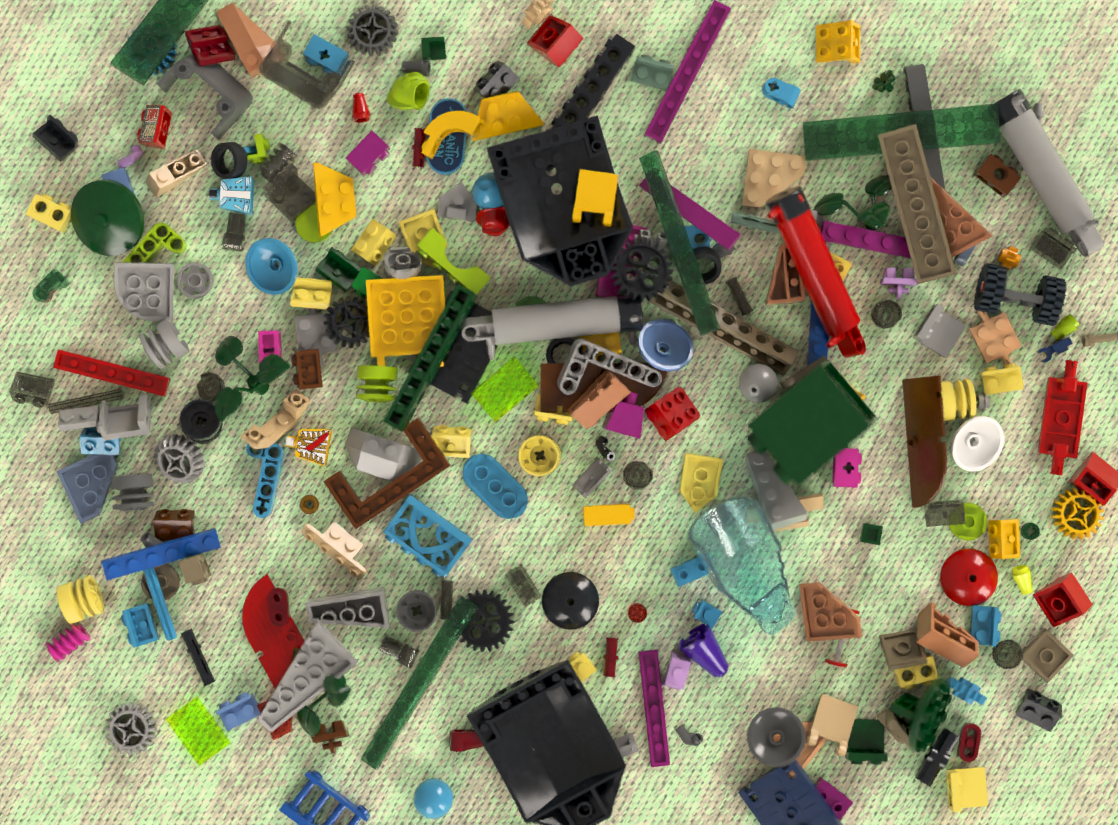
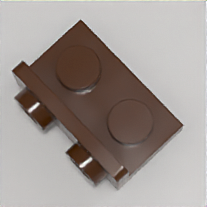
(308, 369)

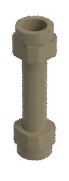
(1090, 340)

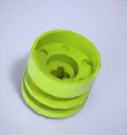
(376, 383)

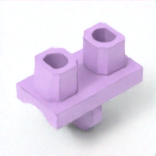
(907, 279)

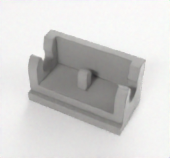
(591, 478)

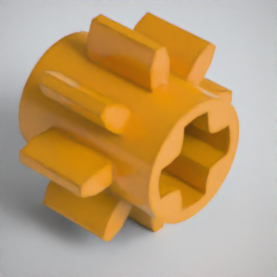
(1009, 257)

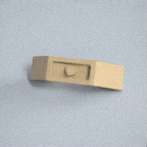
(279, 424)

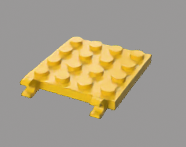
(403, 314)

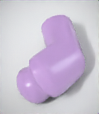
(132, 158)

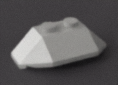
(380, 455)

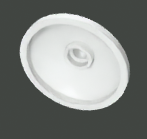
(982, 449)

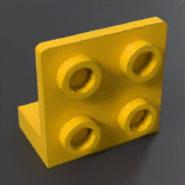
(838, 42)

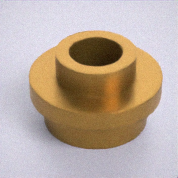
(304, 500)

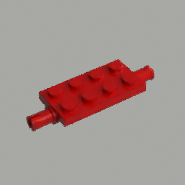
(1062, 417)

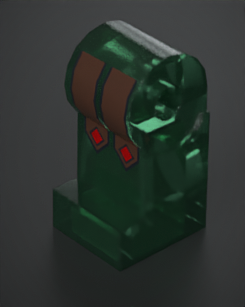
(49, 285)

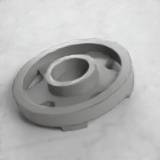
(195, 280)

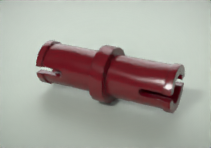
(419, 138)
(610, 657)

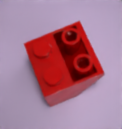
(1096, 479)

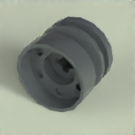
(132, 491)
(420, 621)

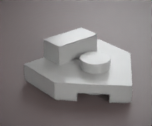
(457, 204)

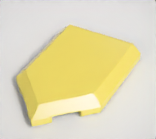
(417, 227)
(700, 480)

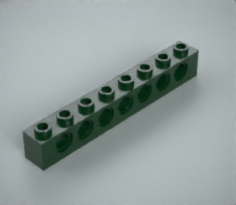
(430, 358)

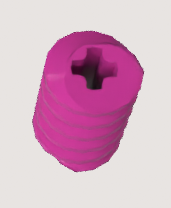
(67, 642)

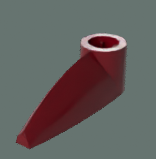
(464, 740)

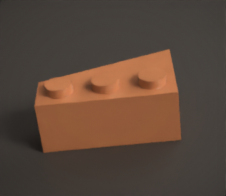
(785, 282)
(598, 399)
(944, 638)

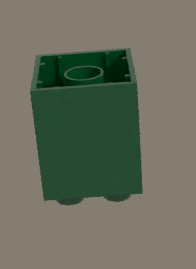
(810, 424)

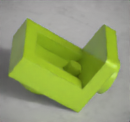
(262, 146)

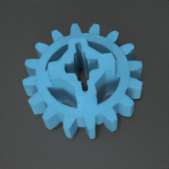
(966, 691)

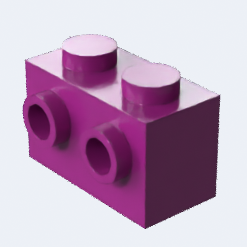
(368, 153)
(837, 801)

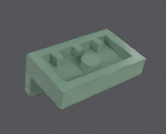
(652, 72)

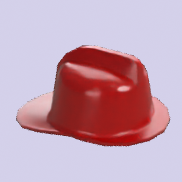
(493, 221)

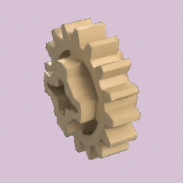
(537, 12)

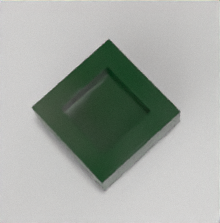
(871, 534)

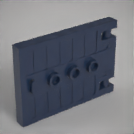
(788, 799)

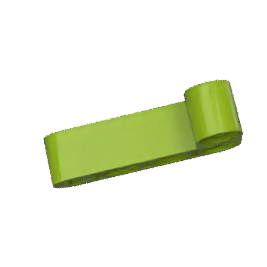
(159, 242)

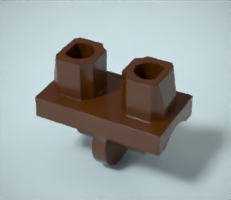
(339, 731)

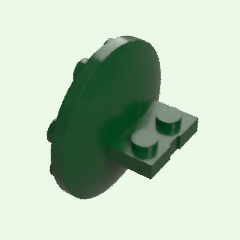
(924, 713)

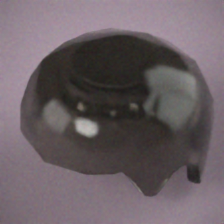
(893, 311)
(207, 380)
(630, 476)
(1008, 659)

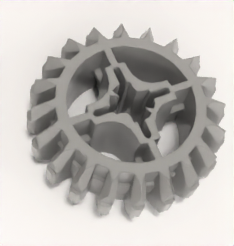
(185, 469)
(124, 745)

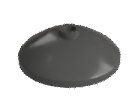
(771, 723)

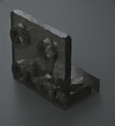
(289, 193)

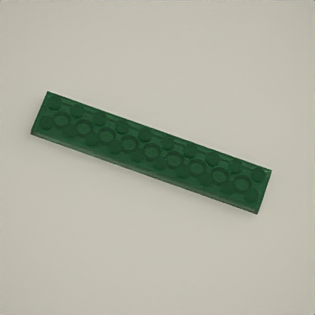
(935, 127)

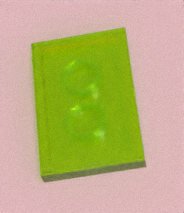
(504, 389)
(198, 731)

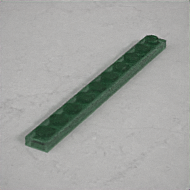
(679, 243)
(419, 682)

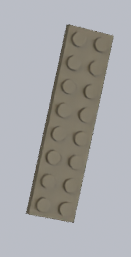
(917, 204)

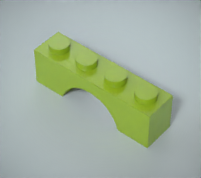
(434, 247)

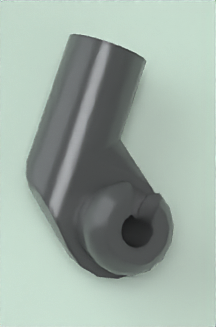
(689, 738)

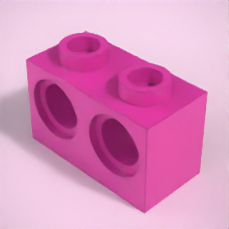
(269, 343)

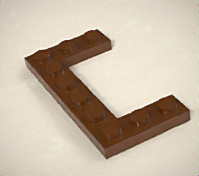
(432, 464)

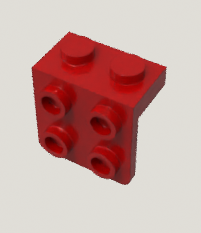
(672, 413)

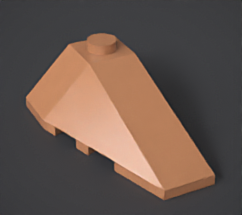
(246, 37)

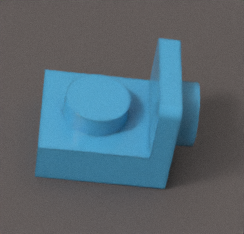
(706, 613)

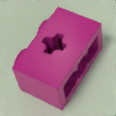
(840, 477)

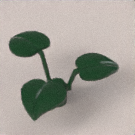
(873, 216)
(270, 369)
(336, 695)

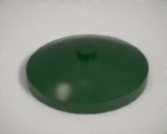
(107, 217)

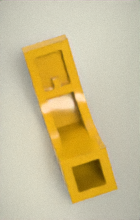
(449, 123)

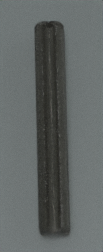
(86, 401)

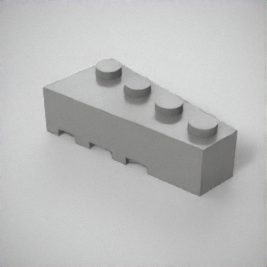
(775, 497)
(352, 608)

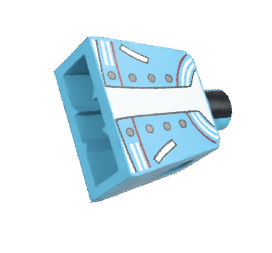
(235, 195)

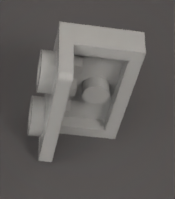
(78, 418)

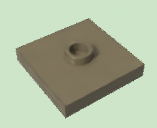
(902, 649)
(1046, 655)

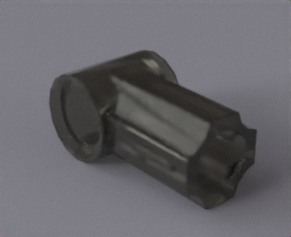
(234, 235)
(402, 652)

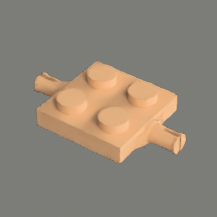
(995, 337)

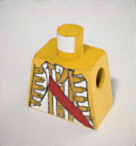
(311, 445)

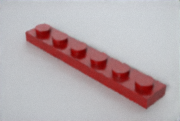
(111, 373)

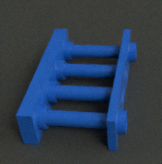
(291, 809)

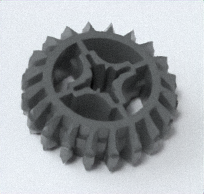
(364, 29)

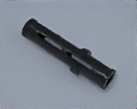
(198, 657)

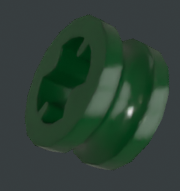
(1027, 526)

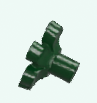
(884, 82)

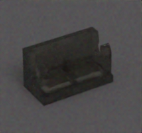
(944, 513)
(523, 585)

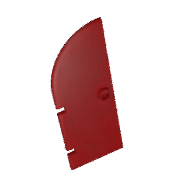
(273, 641)

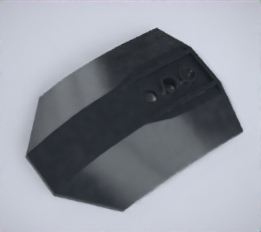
(543, 219)

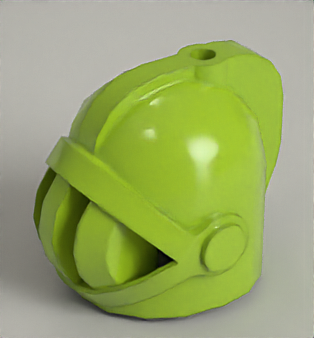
(409, 92)

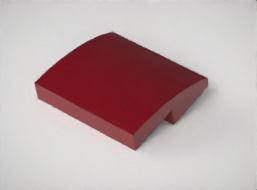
(209, 45)

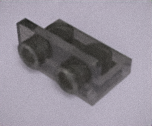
(1053, 247)
(31, 389)

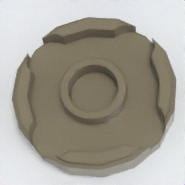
(168, 581)

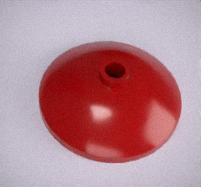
(956, 574)

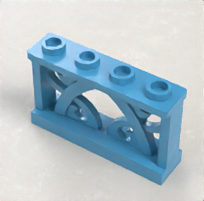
(419, 510)

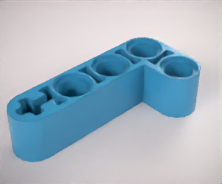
(264, 479)

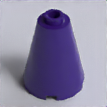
(704, 650)

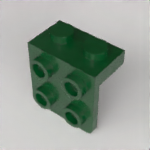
(866, 742)

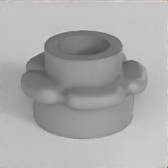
(984, 402)

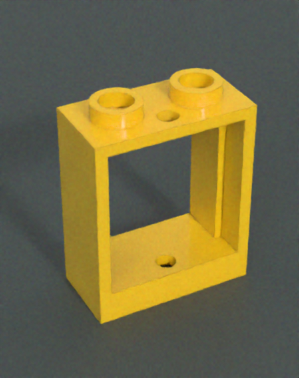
(608, 514)

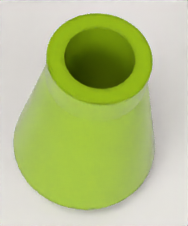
(1066, 326)

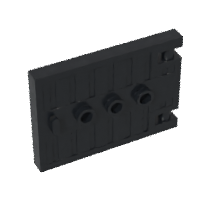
(463, 362)

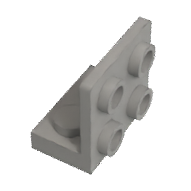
(939, 331)

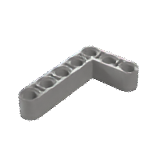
(606, 362)

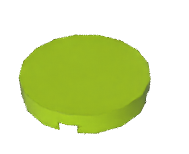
(308, 226)
(971, 529)

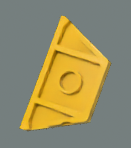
(506, 115)
(333, 198)

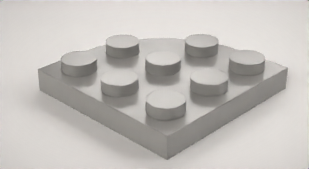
(145, 289)

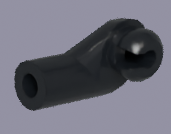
(604, 451)

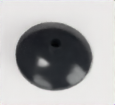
(570, 586)

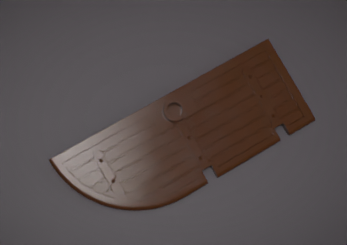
(552, 396)
(924, 431)

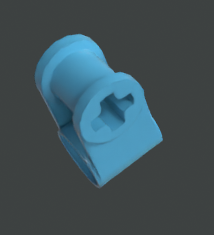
(783, 92)

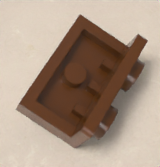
(173, 523)

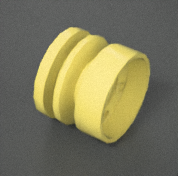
(958, 400)
(528, 455)
(80, 599)

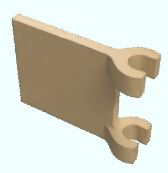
(833, 722)

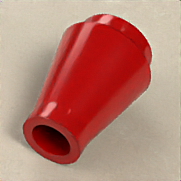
(360, 109)

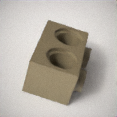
(195, 569)

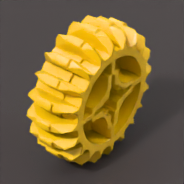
(1074, 506)

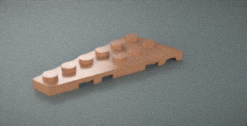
(959, 225)

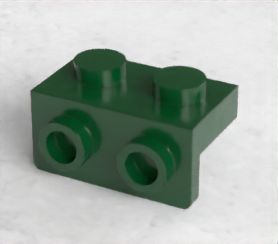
(338, 269)

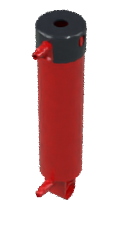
(817, 270)

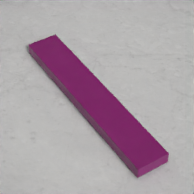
(701, 218)
(654, 708)

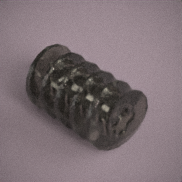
(277, 162)

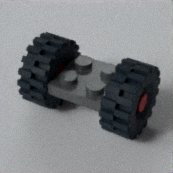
(1046, 302)

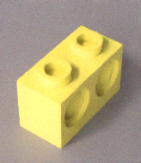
(49, 215)
(916, 676)

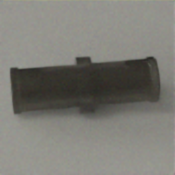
(739, 296)
(446, 598)

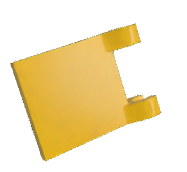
(595, 194)

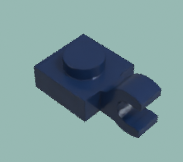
(1059, 347)

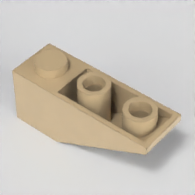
(174, 173)

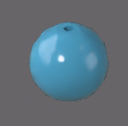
(486, 192)
(433, 798)

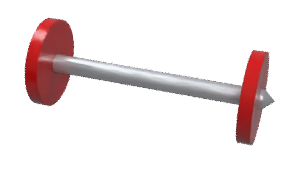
(835, 662)

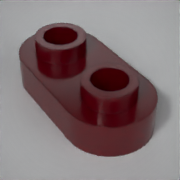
(280, 607)
(971, 742)

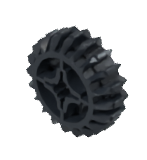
(347, 314)

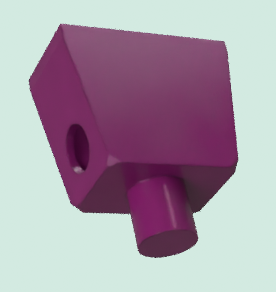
(625, 417)

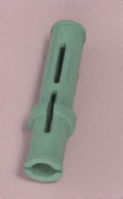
(754, 222)

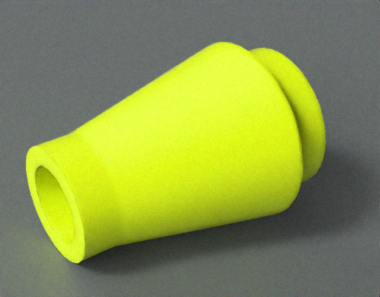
(1022, 577)

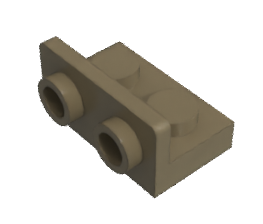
(895, 725)

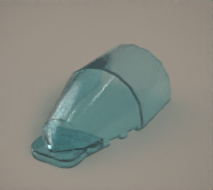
(744, 560)

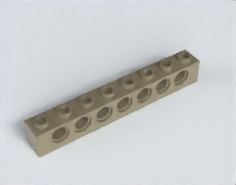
(732, 332)

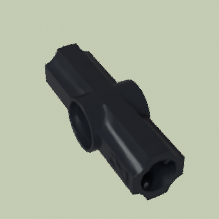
(937, 757)

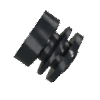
(190, 418)

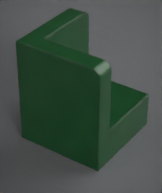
(433, 48)

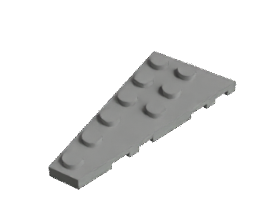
(304, 678)

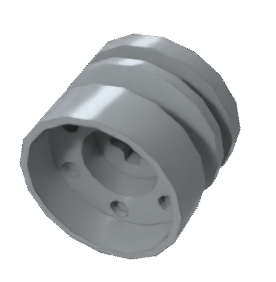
(161, 345)

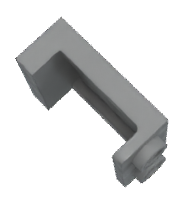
(124, 420)

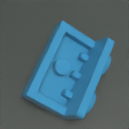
(139, 625)

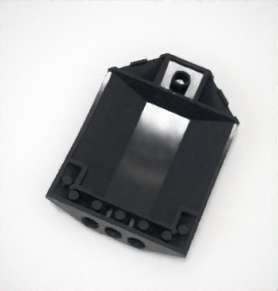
(574, 760)

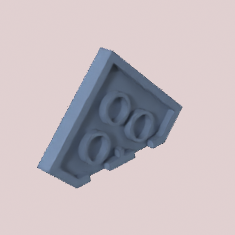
(88, 484)

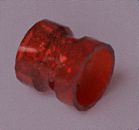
(639, 612)

